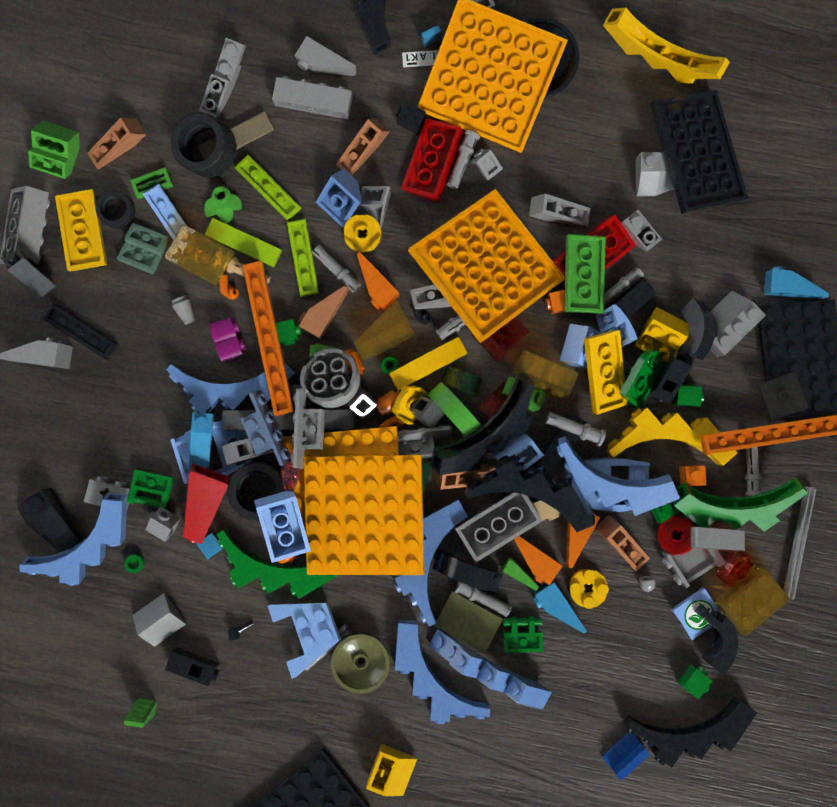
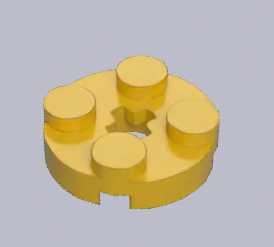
(362, 223)
(401, 408)
(577, 588)

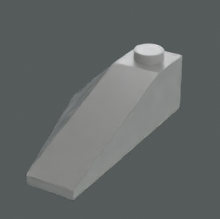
(652, 174)

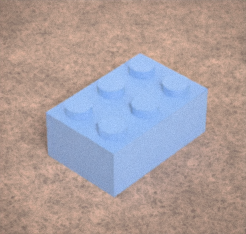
(282, 525)

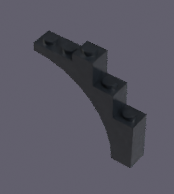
(372, 21)
(492, 436)
(537, 483)
(722, 730)

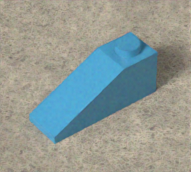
(790, 284)
(201, 439)
(555, 604)

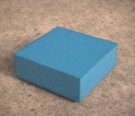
(431, 36)
(209, 546)

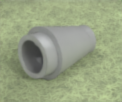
(183, 309)

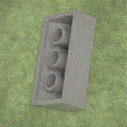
(25, 222)
(497, 524)

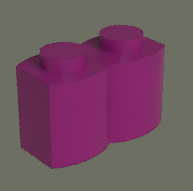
(227, 339)

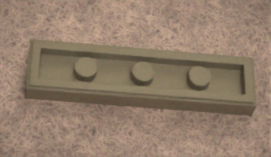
(244, 134)

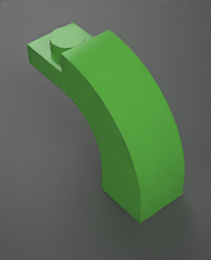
(454, 409)

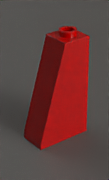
(203, 499)

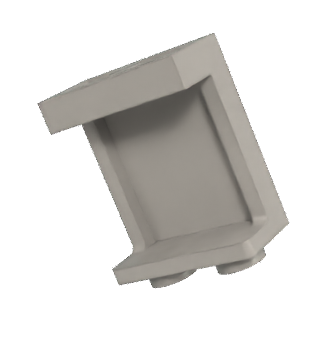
(692, 565)

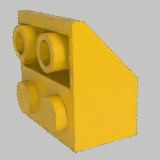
(663, 333)
(390, 772)

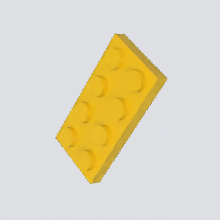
(80, 230)
(605, 371)

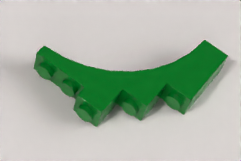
(735, 512)
(271, 575)

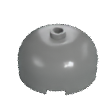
(330, 378)

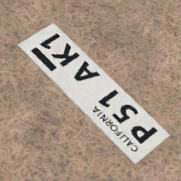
(419, 58)

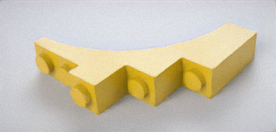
(659, 53)
(672, 427)

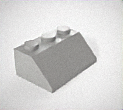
(733, 320)

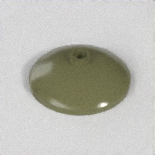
(360, 676)

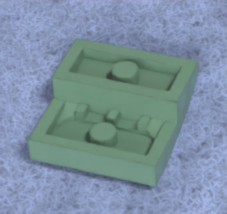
(143, 248)

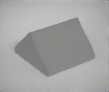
(158, 620)

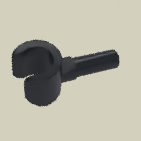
(234, 632)

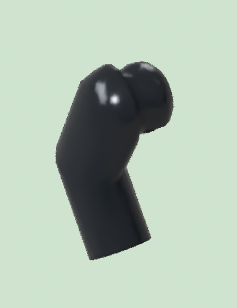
(422, 316)

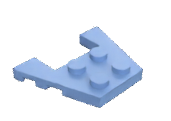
(314, 628)

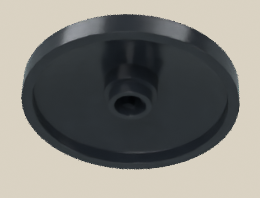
(569, 60)

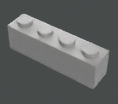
(312, 97)

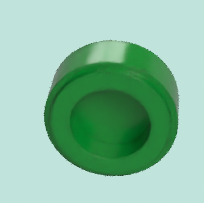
(134, 563)

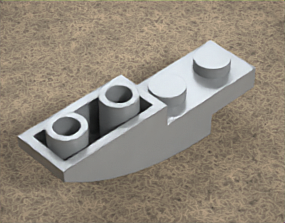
(224, 78)

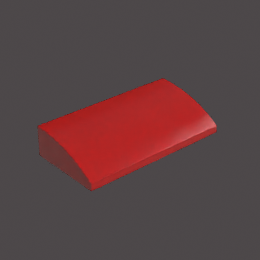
(432, 160)
(616, 242)

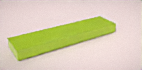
(267, 187)
(243, 242)
(303, 258)

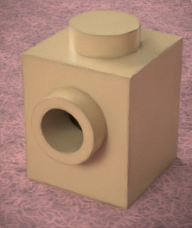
(544, 510)

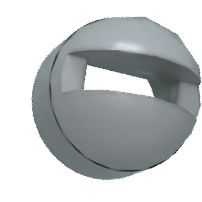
(647, 583)

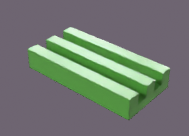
(166, 185)

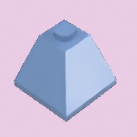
(340, 197)

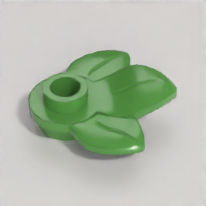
(222, 207)

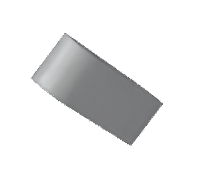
(717, 539)

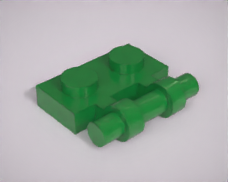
(523, 641)

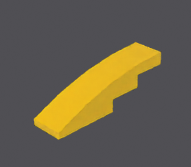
(428, 363)

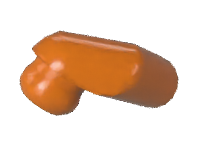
(227, 290)
(391, 422)

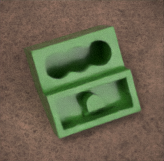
(53, 149)

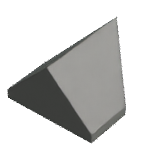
(375, 201)

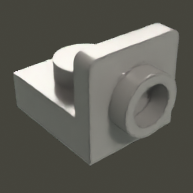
(486, 163)

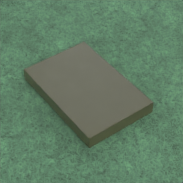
(468, 621)

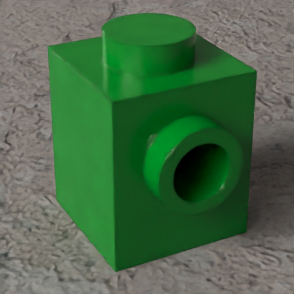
(288, 332)
(689, 396)
(695, 681)

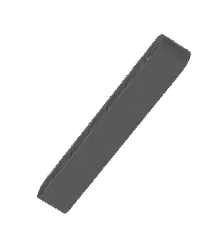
(332, 419)

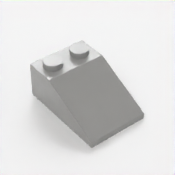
(46, 353)

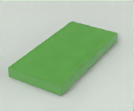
(584, 274)

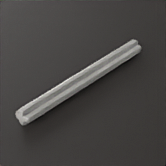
(799, 543)

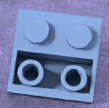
(574, 346)
(522, 447)

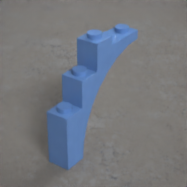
(209, 394)
(637, 494)
(435, 528)
(71, 564)
(492, 675)
(425, 684)

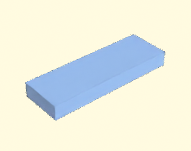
(164, 210)

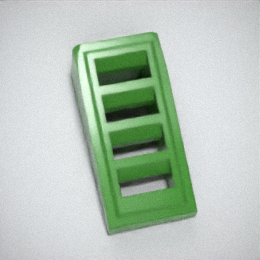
(537, 393)
(512, 569)
(141, 713)

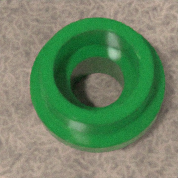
(389, 359)

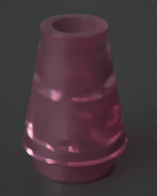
(289, 476)

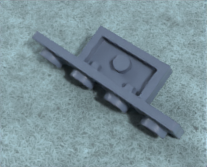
(263, 429)

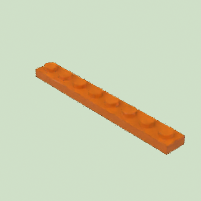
(268, 338)
(769, 435)

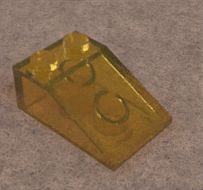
(199, 255)

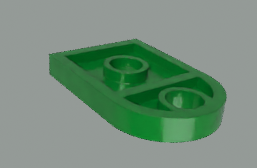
(642, 377)

